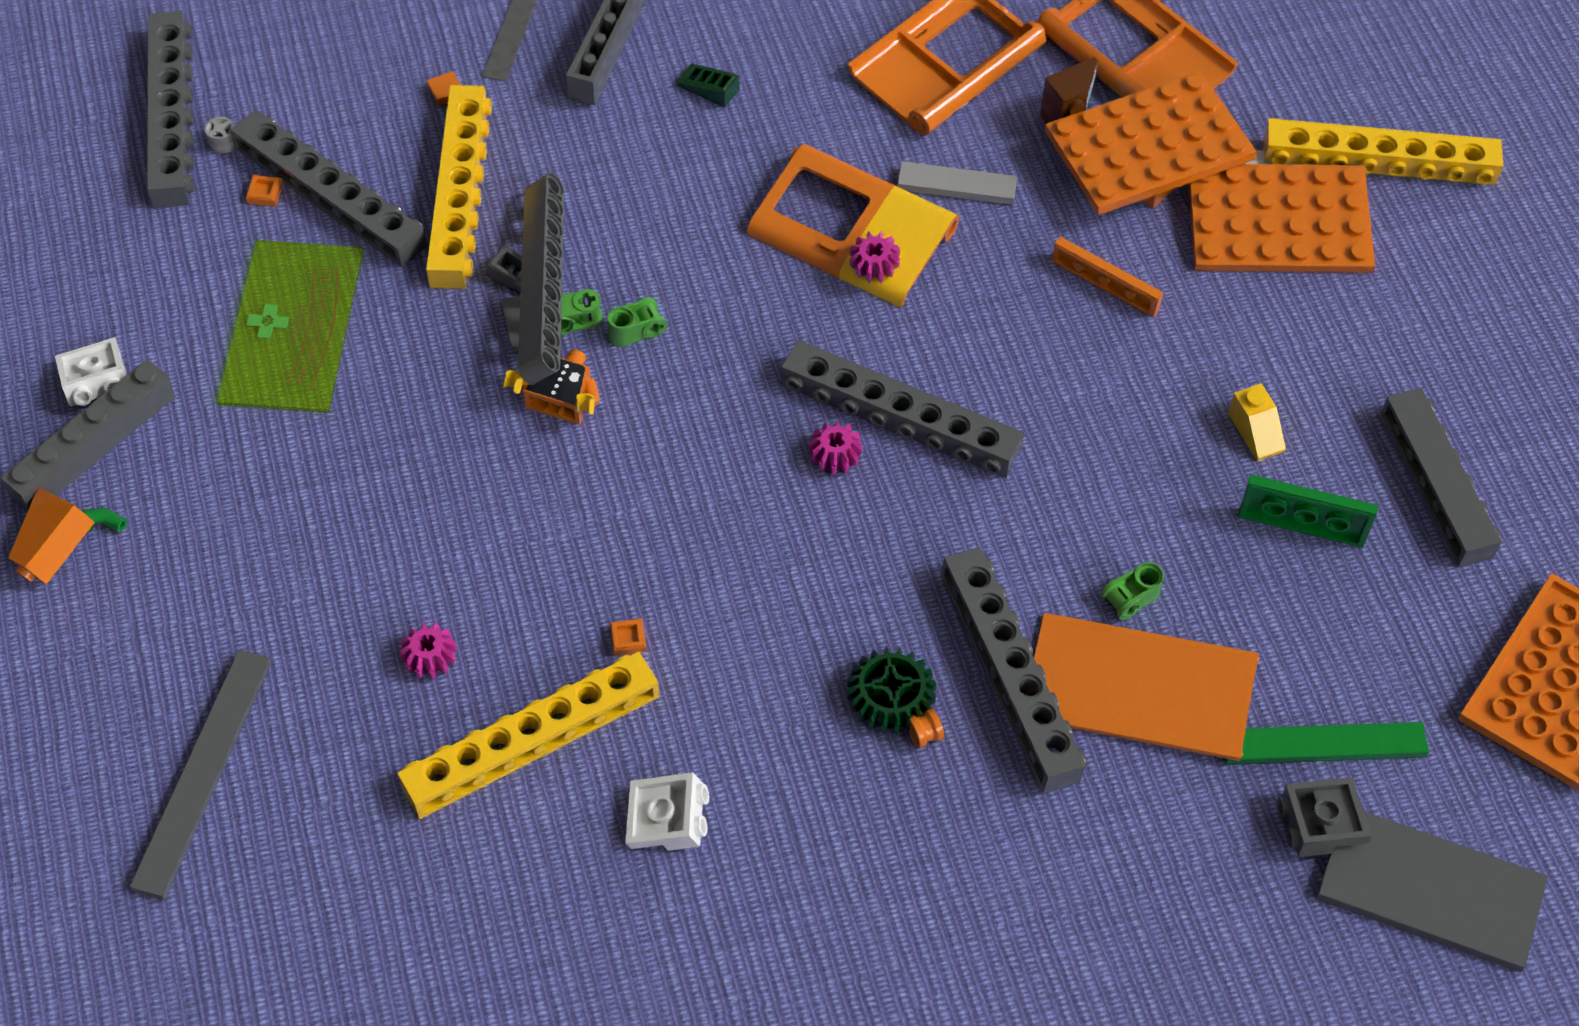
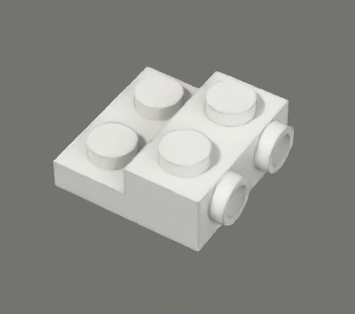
(90, 371)
(666, 812)

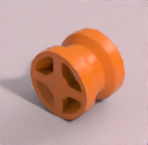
(926, 728)

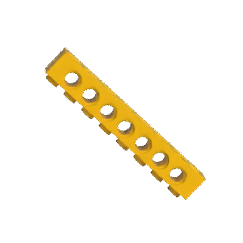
(1385, 150)
(458, 187)
(522, 749)

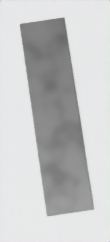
(509, 39)

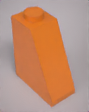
(47, 536)

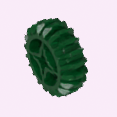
(866, 697)

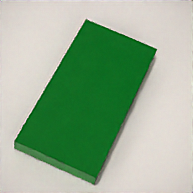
(1307, 511)

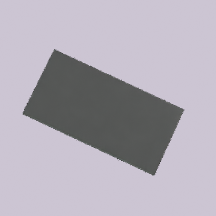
(1437, 891)

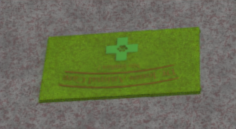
(291, 326)

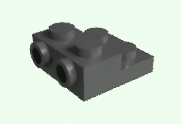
(1323, 816)

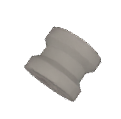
(219, 135)

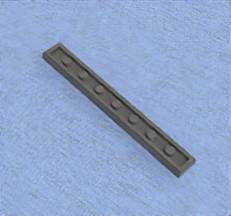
(200, 776)

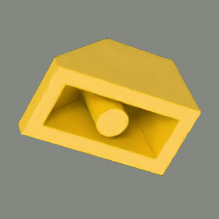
(1257, 421)

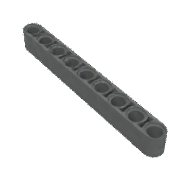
(541, 280)

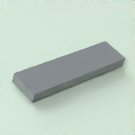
(957, 183)

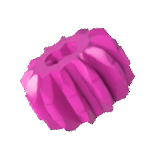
(874, 257)
(835, 448)
(440, 652)

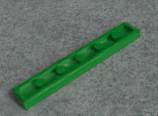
(1333, 743)

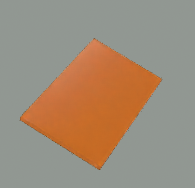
(1148, 685)

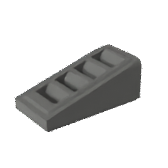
(505, 277)

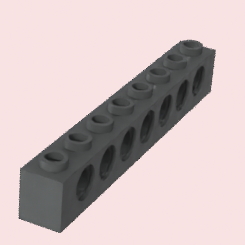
(169, 110)
(329, 188)
(916, 404)
(1049, 768)

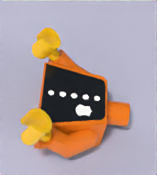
(562, 394)

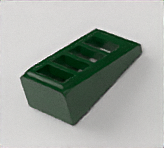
(720, 95)

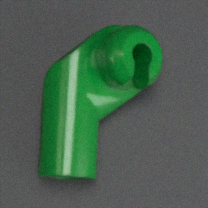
(107, 518)

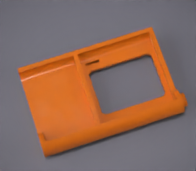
(922, 85)

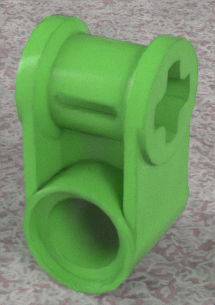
(575, 312)
(634, 322)
(1130, 594)

